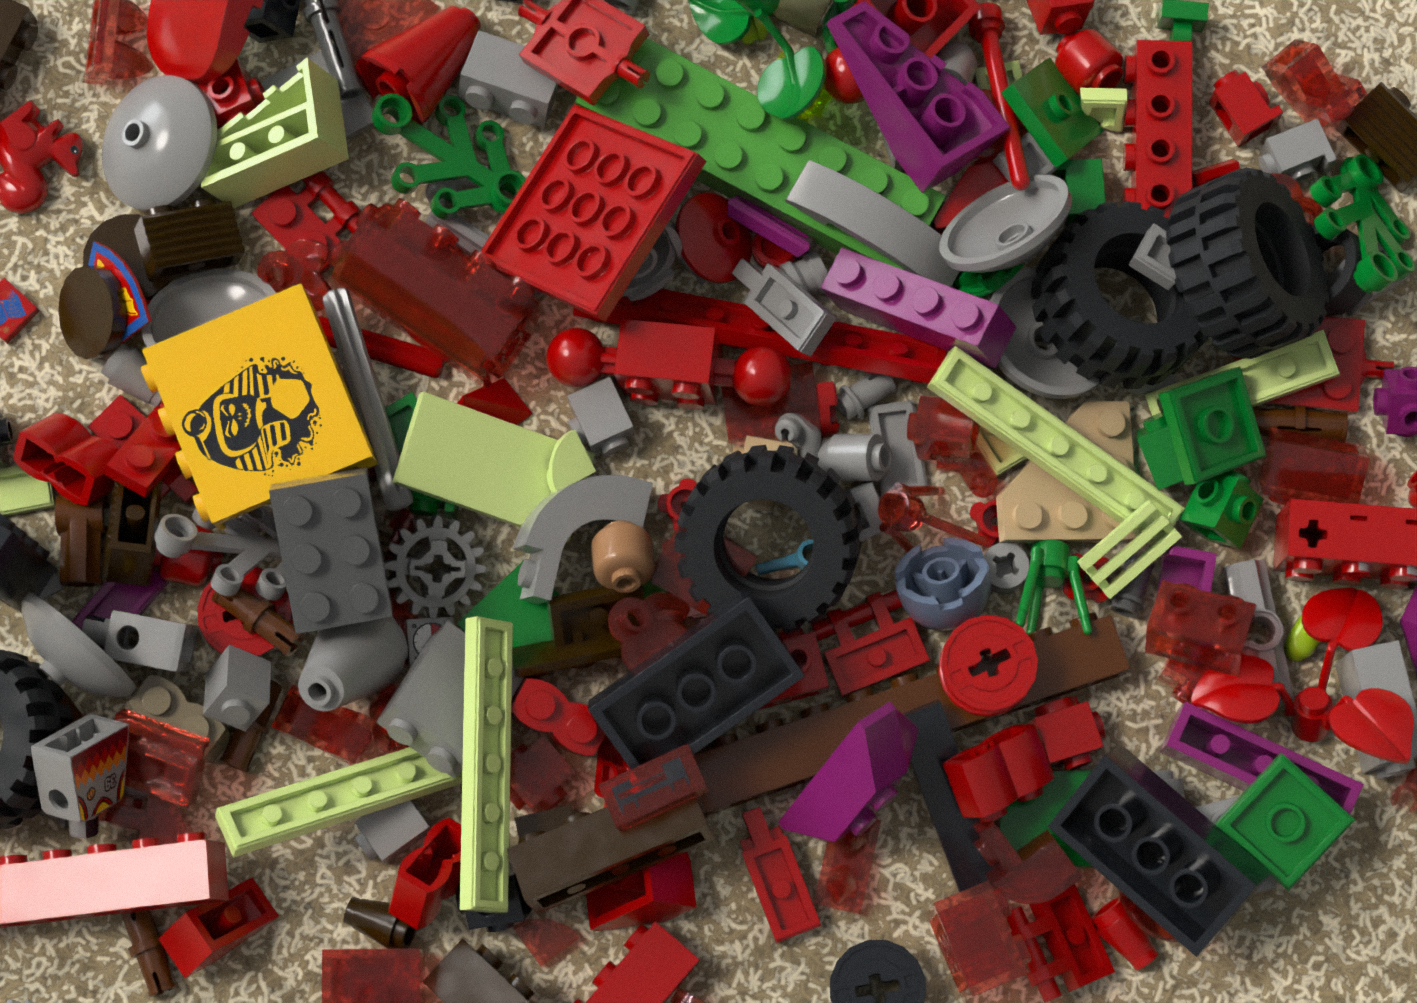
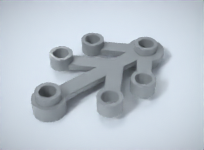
(179, 534)

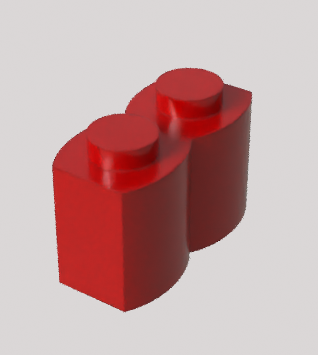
(67, 457)
(546, 709)
(998, 772)
(428, 876)

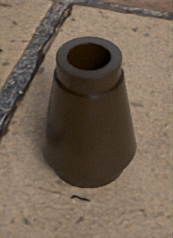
(375, 922)

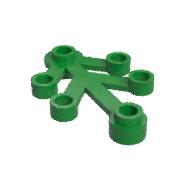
(456, 160)
(1361, 179)

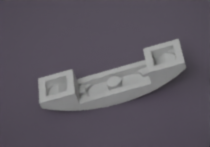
(871, 220)

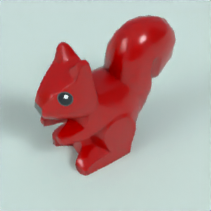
(26, 150)

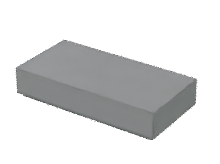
(891, 423)

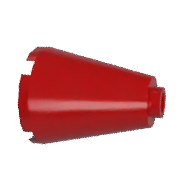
(421, 60)

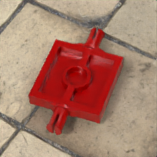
(584, 46)
(1343, 392)

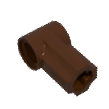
(81, 541)

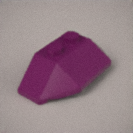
(855, 778)

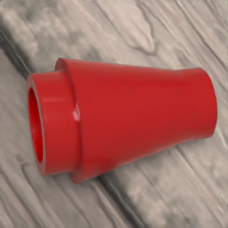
(1123, 934)

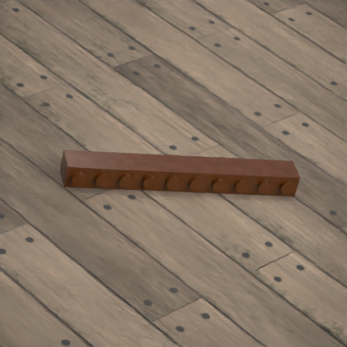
(795, 752)

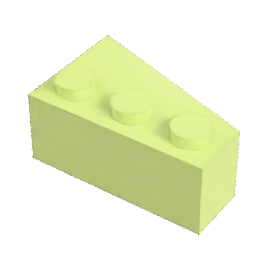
(280, 140)

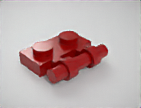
(290, 217)
(875, 656)
(1071, 940)

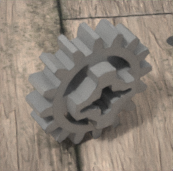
(434, 544)

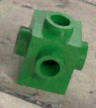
(1223, 509)

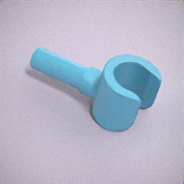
(789, 561)

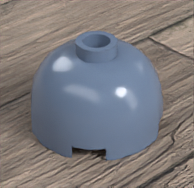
(943, 583)

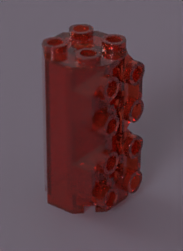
(434, 291)

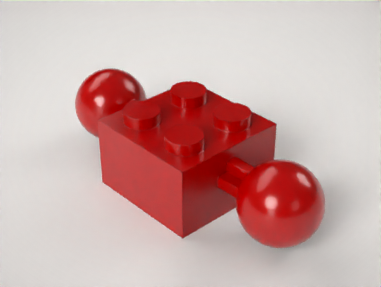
(929, 29)
(669, 364)

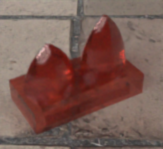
(109, 56)
(846, 871)

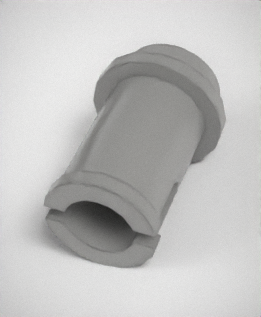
(863, 394)

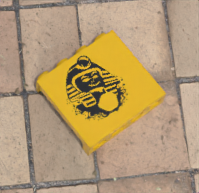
(255, 404)

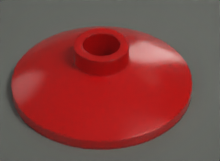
(711, 238)

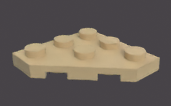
(1043, 508)

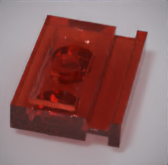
(760, 421)
(163, 759)

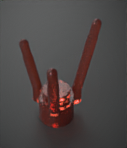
(905, 512)

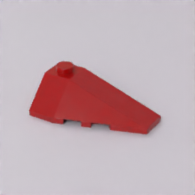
(647, 895)

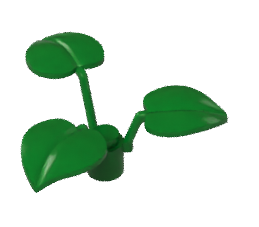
(787, 83)

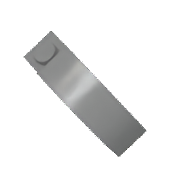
(551, 523)

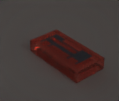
(653, 787)

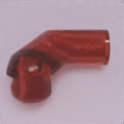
(977, 476)

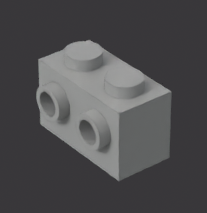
(503, 83)

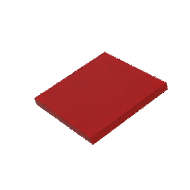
(591, 210)

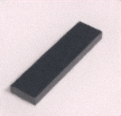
(956, 833)

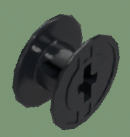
(878, 959)

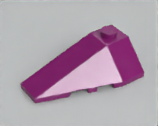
(921, 108)

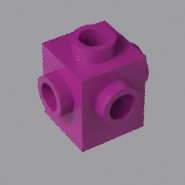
(1397, 401)

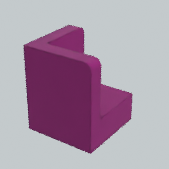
(1188, 567)

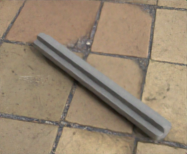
(366, 394)

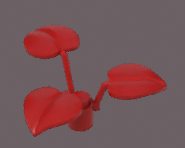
(1372, 723)

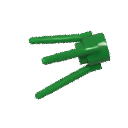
(1048, 569)

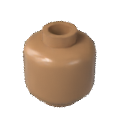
(623, 556)

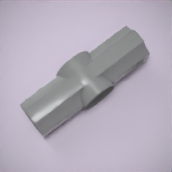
(1251, 583)

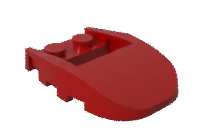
(197, 36)

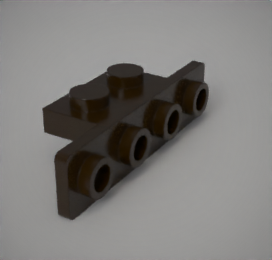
(577, 633)

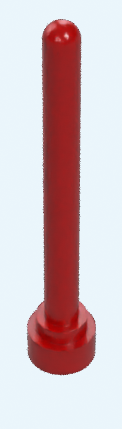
(987, 29)

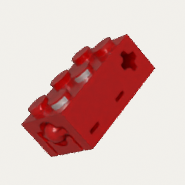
(1346, 543)

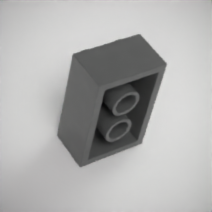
(331, 550)

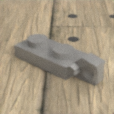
(785, 305)

